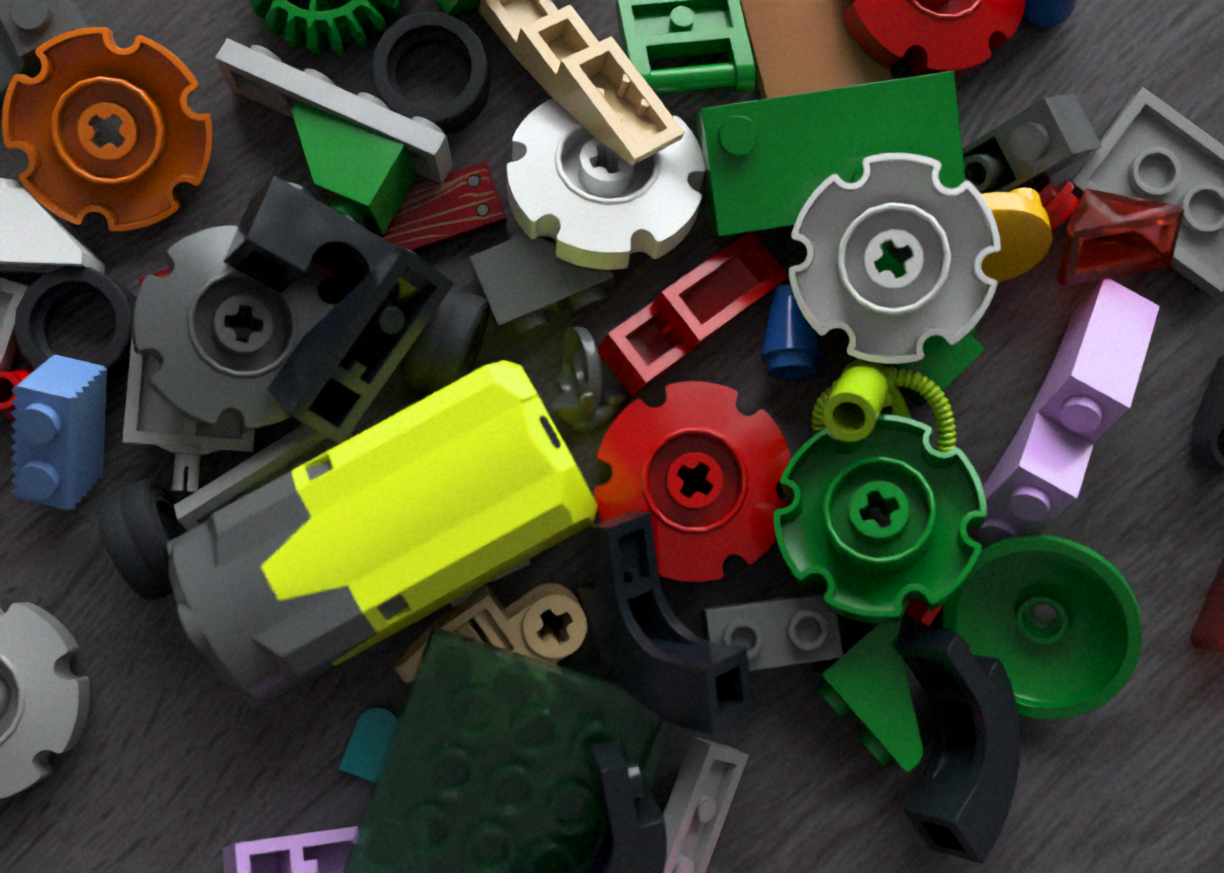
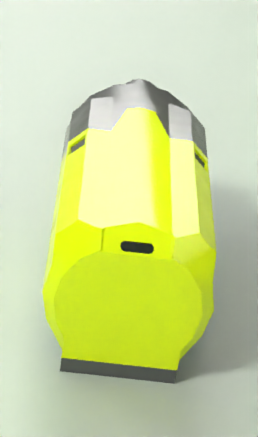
(377, 533)

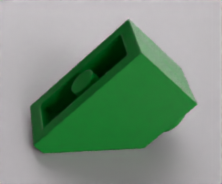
(355, 167)

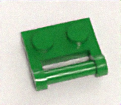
(687, 29)

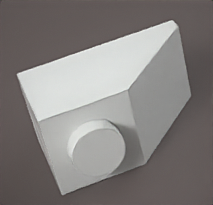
(35, 238)

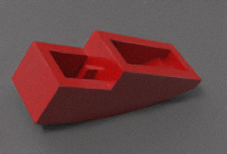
(691, 313)

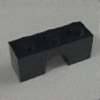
(291, 229)

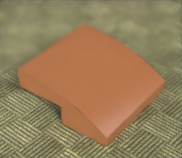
(805, 47)

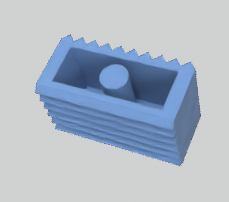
(59, 432)

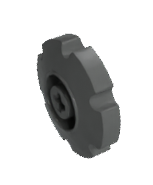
(199, 360)

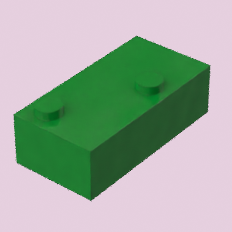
(778, 150)

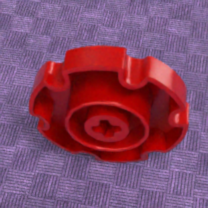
(933, 33)
(742, 470)

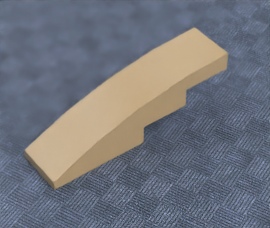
(585, 76)

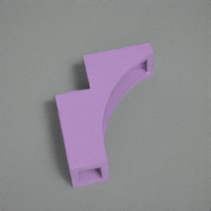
(1076, 405)

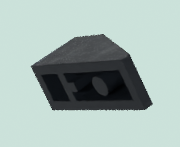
(359, 345)

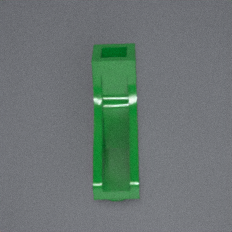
(876, 692)

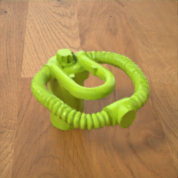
(863, 388)

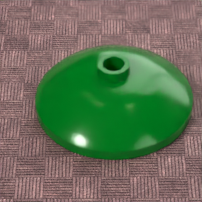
(1056, 663)

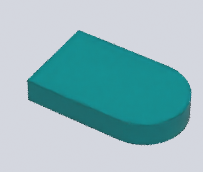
(369, 743)

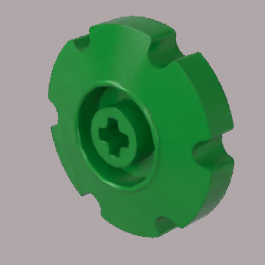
(871, 568)

